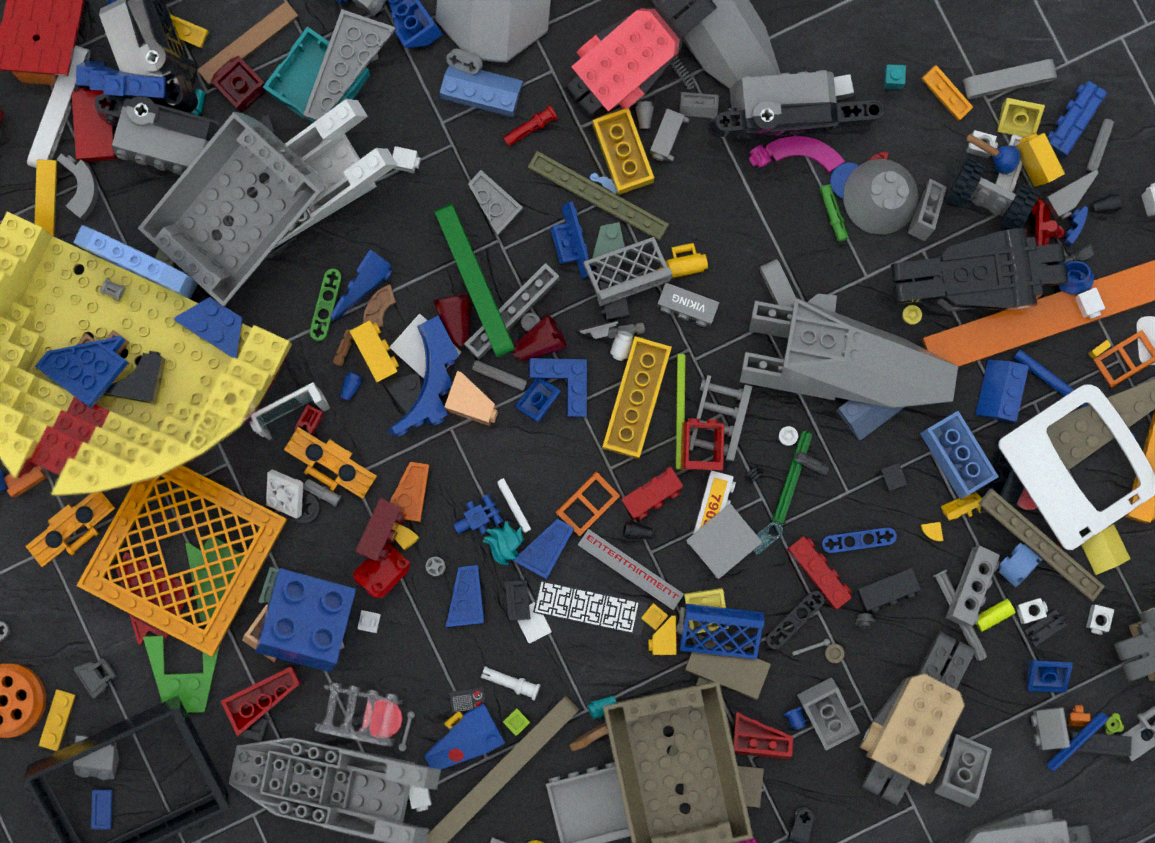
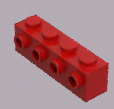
(822, 577)

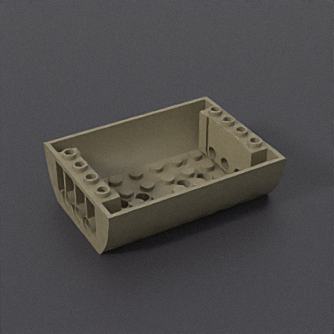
(702, 764)

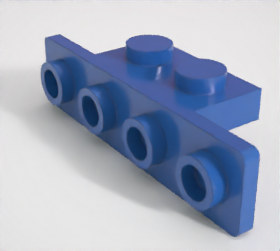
(569, 240)

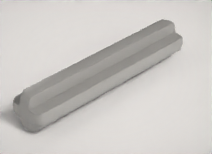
(1100, 145)
(499, 375)

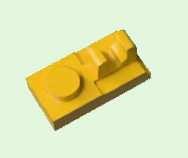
(961, 506)

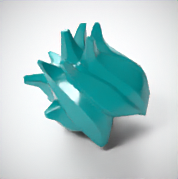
(504, 543)

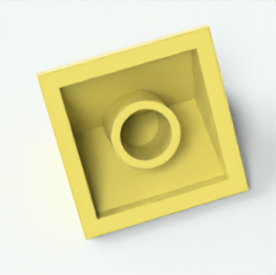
(1019, 117)
(1105, 550)

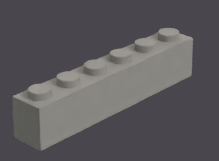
(516, 307)

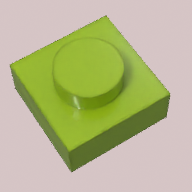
(516, 722)

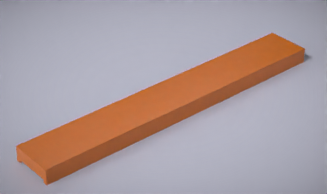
(1051, 316)

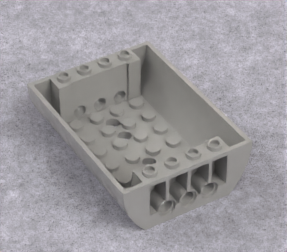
(219, 187)

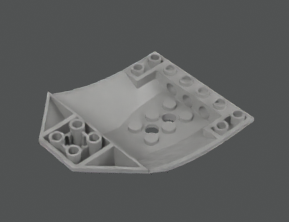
(493, 27)

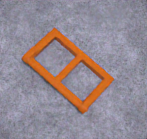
(1112, 383)
(578, 494)

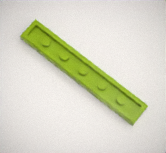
(680, 406)

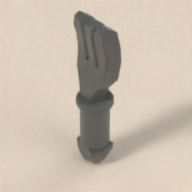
(1082, 254)

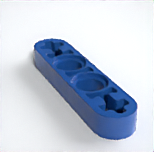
(858, 538)

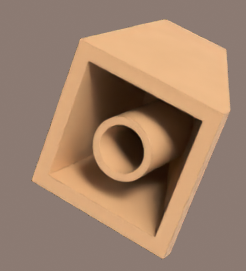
(470, 402)

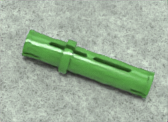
(834, 213)

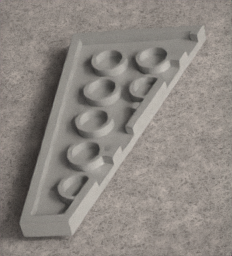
(348, 54)

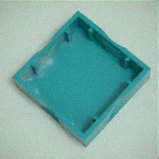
(296, 75)

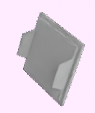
(599, 330)

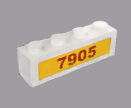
(714, 497)

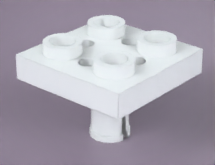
(288, 491)

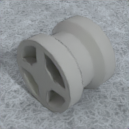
(433, 564)

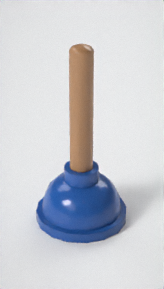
(1004, 158)

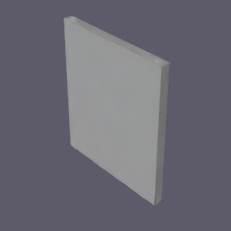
(724, 541)

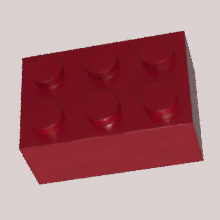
(381, 530)

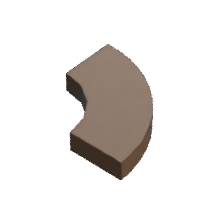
(379, 305)
(589, 737)

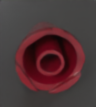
(455, 316)
(540, 340)

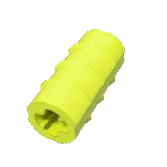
(995, 615)

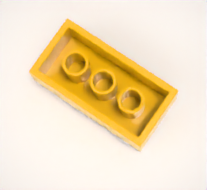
(623, 151)

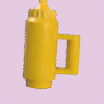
(687, 264)

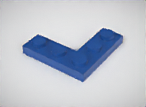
(571, 369)

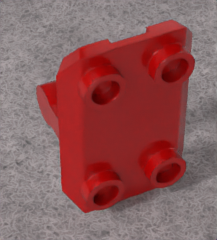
(1045, 227)
(381, 577)

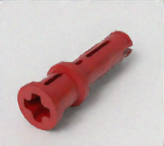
(538, 121)

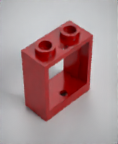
(717, 463)

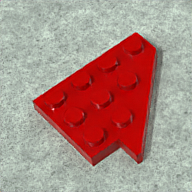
(141, 627)

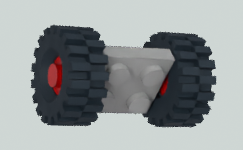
(992, 196)

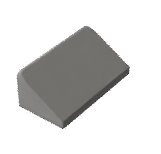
(699, 105)

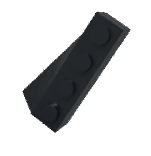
(1007, 483)

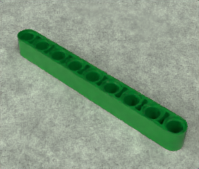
(474, 280)

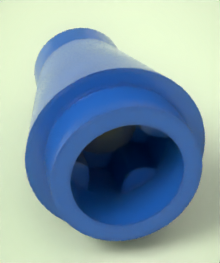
(350, 385)

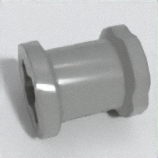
(108, 285)

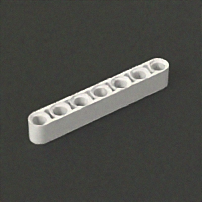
(56, 112)

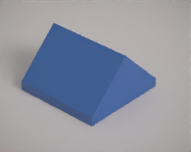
(538, 399)
(1048, 676)

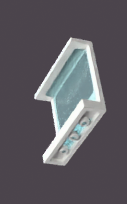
(285, 406)

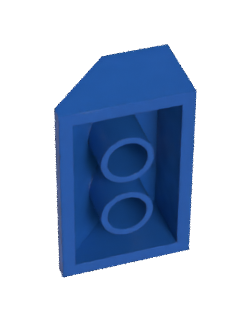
(1002, 390)

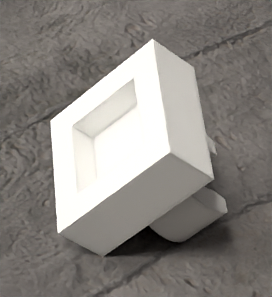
(369, 621)

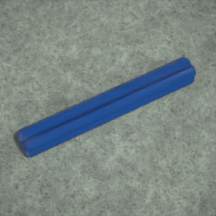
(1077, 741)

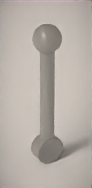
(826, 642)
(402, 747)

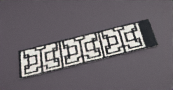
(590, 607)

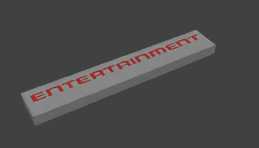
(630, 569)

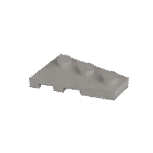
(494, 201)

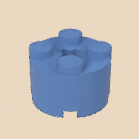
(1019, 565)

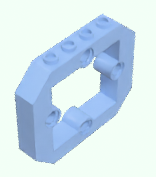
(135, 262)

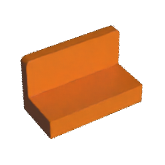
(20, 485)

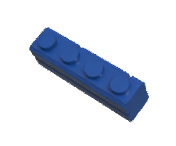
(1076, 118)

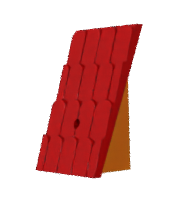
(39, 38)

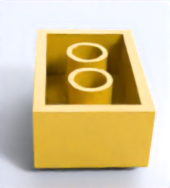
(374, 350)

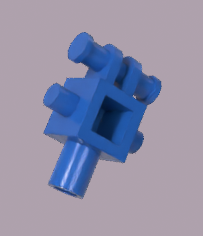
(477, 518)

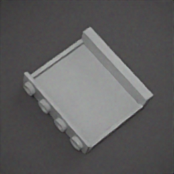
(589, 806)

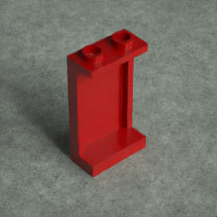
(91, 132)

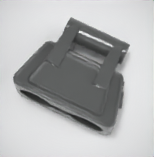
(93, 679)

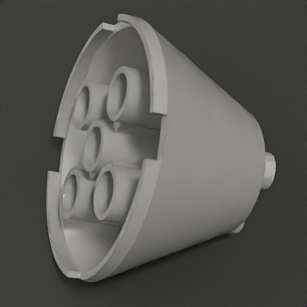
(880, 196)

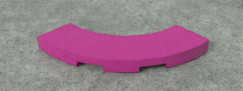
(806, 147)

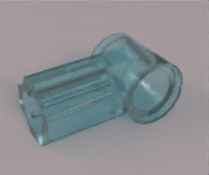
(766, 538)

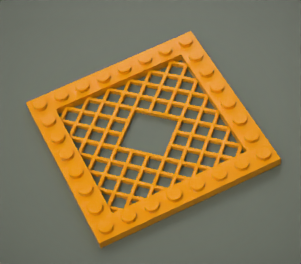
(205, 640)

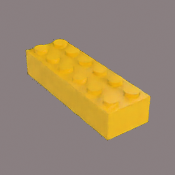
(636, 397)

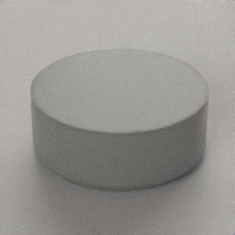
(529, 321)

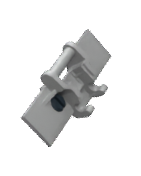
(1142, 734)

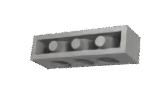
(957, 611)

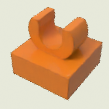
(1078, 718)

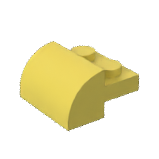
(711, 597)

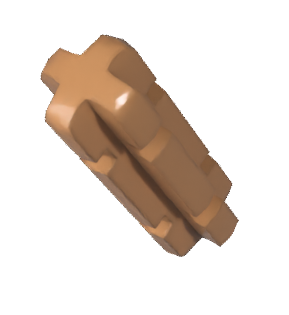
(343, 348)

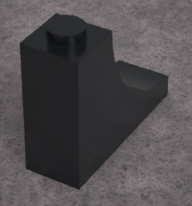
(143, 382)

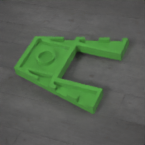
(191, 687)

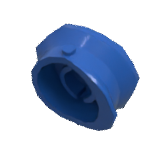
(1079, 278)

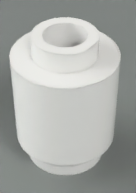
(622, 345)

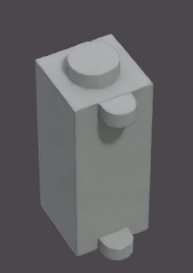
(667, 135)

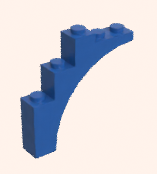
(116, 82)
(438, 353)

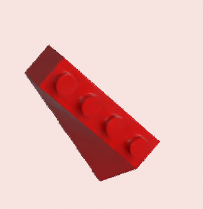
(256, 700)

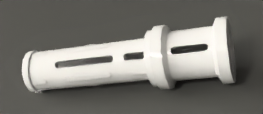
(519, 685)

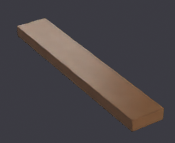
(250, 40)

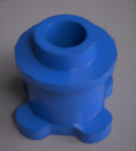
(796, 718)

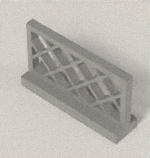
(636, 284)

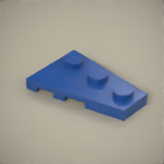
(545, 549)
(466, 600)

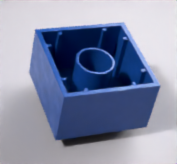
(305, 620)

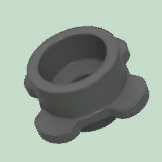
(865, 621)

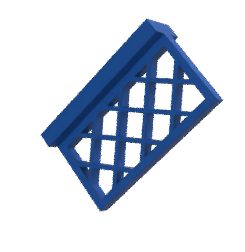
(721, 616)

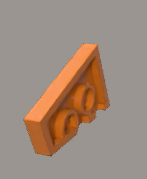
(411, 491)

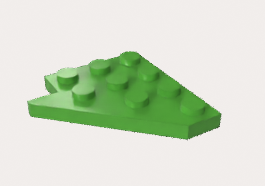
(196, 559)

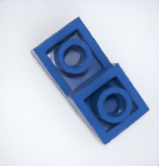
(1078, 220)

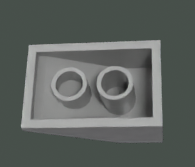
(828, 713)
(963, 771)

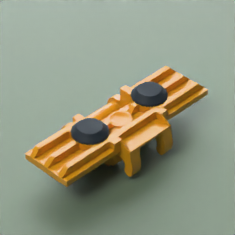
(332, 456)
(66, 522)

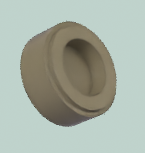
(834, 653)

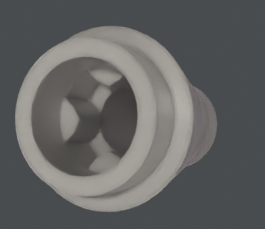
(644, 114)

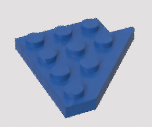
(85, 368)

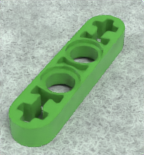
(328, 305)

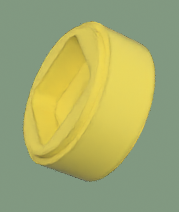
(912, 315)

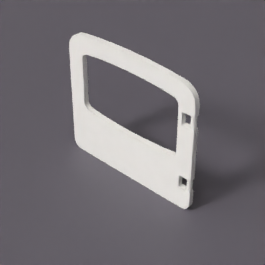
(1050, 483)

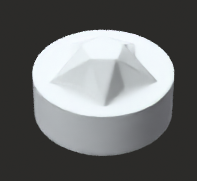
(788, 436)

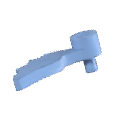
(606, 183)

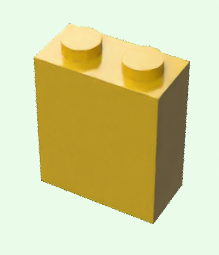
(1039, 159)

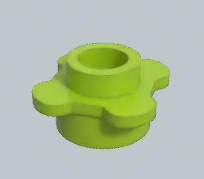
(1115, 718)

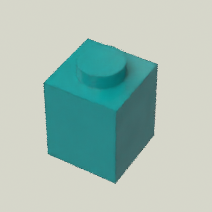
(894, 76)

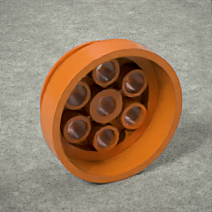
(32, 707)

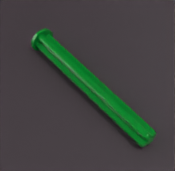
(791, 480)

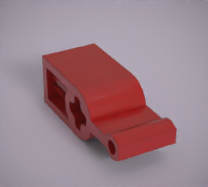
(311, 418)

